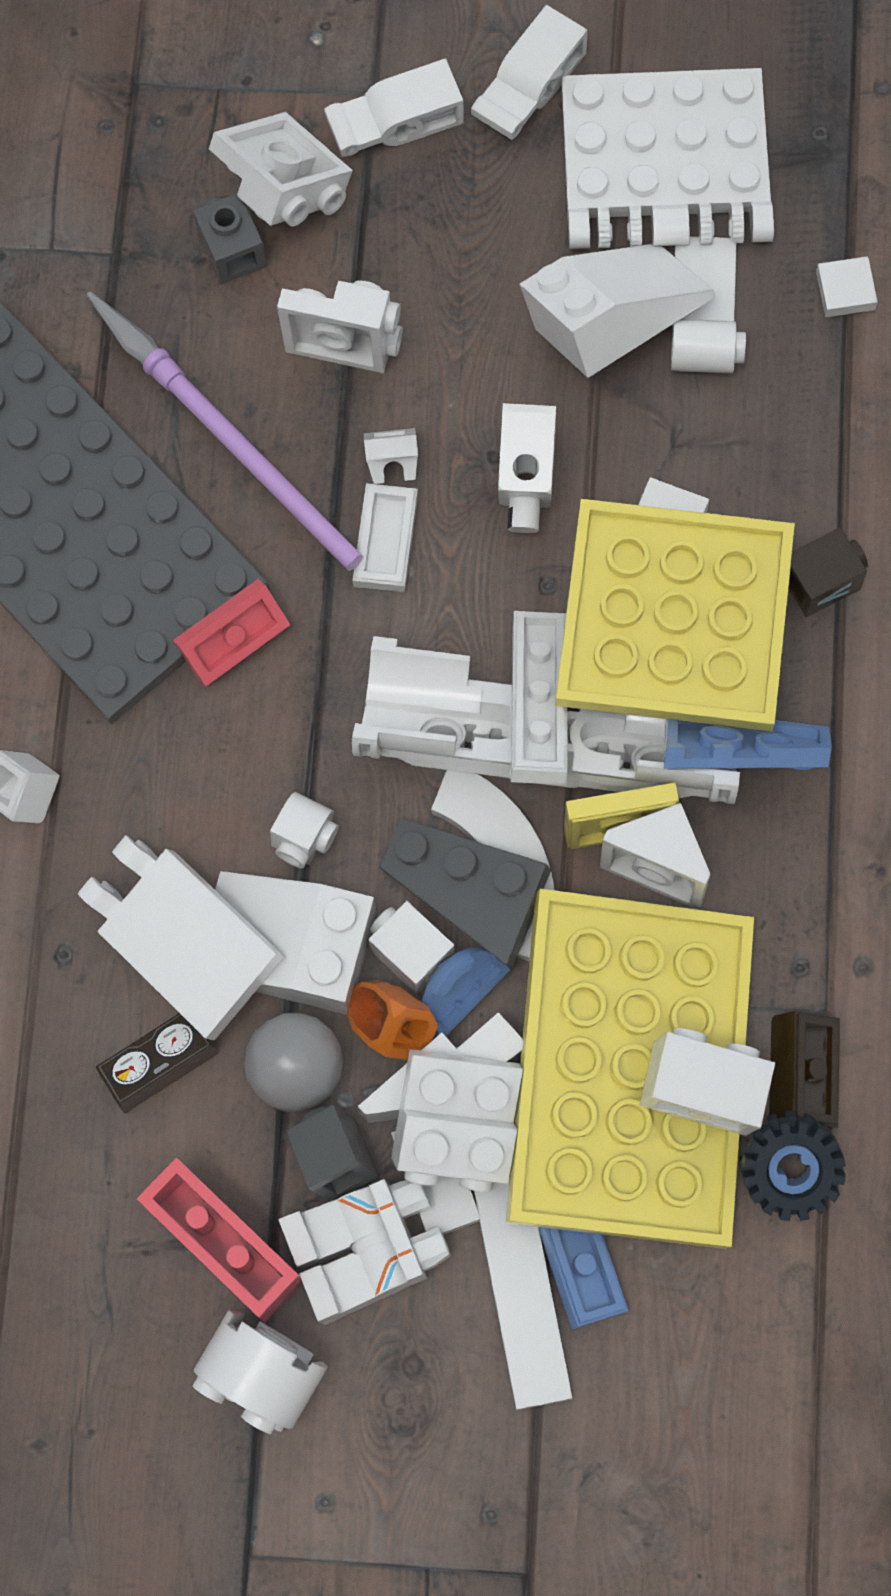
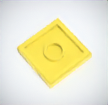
(591, 817)

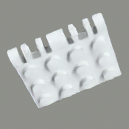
(666, 152)

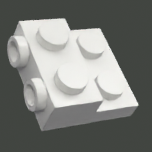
(282, 169)
(351, 329)
(457, 1120)

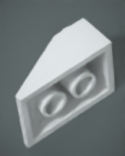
(610, 301)
(314, 927)

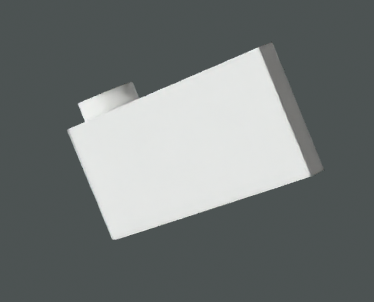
(708, 336)

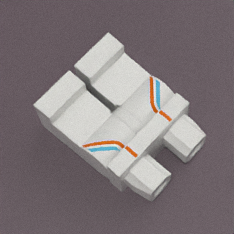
(383, 1251)

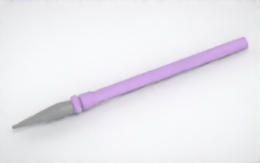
(167, 373)

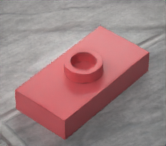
(231, 632)

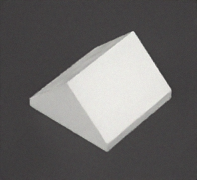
(659, 855)

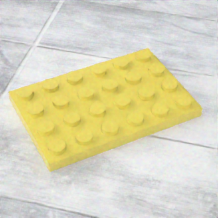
(597, 997)

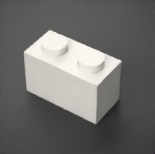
(707, 1081)

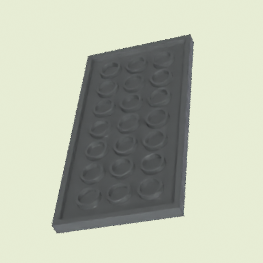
(95, 538)

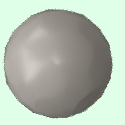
(293, 1062)

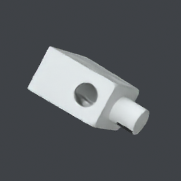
(526, 448)

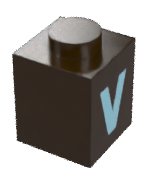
(826, 571)

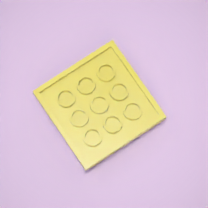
(676, 615)

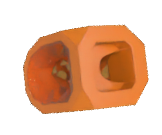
(390, 1019)

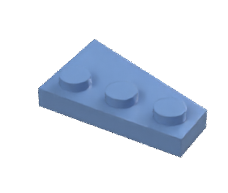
(717, 746)

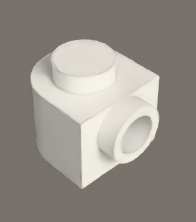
(302, 830)

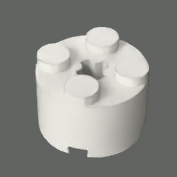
(259, 1372)

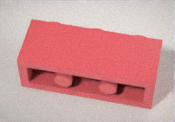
(220, 1240)

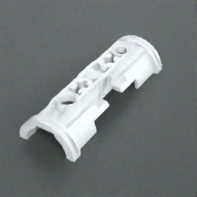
(428, 708)

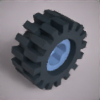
(815, 1148)

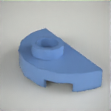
(461, 985)

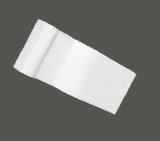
(532, 72)
(398, 110)

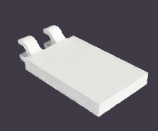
(183, 937)

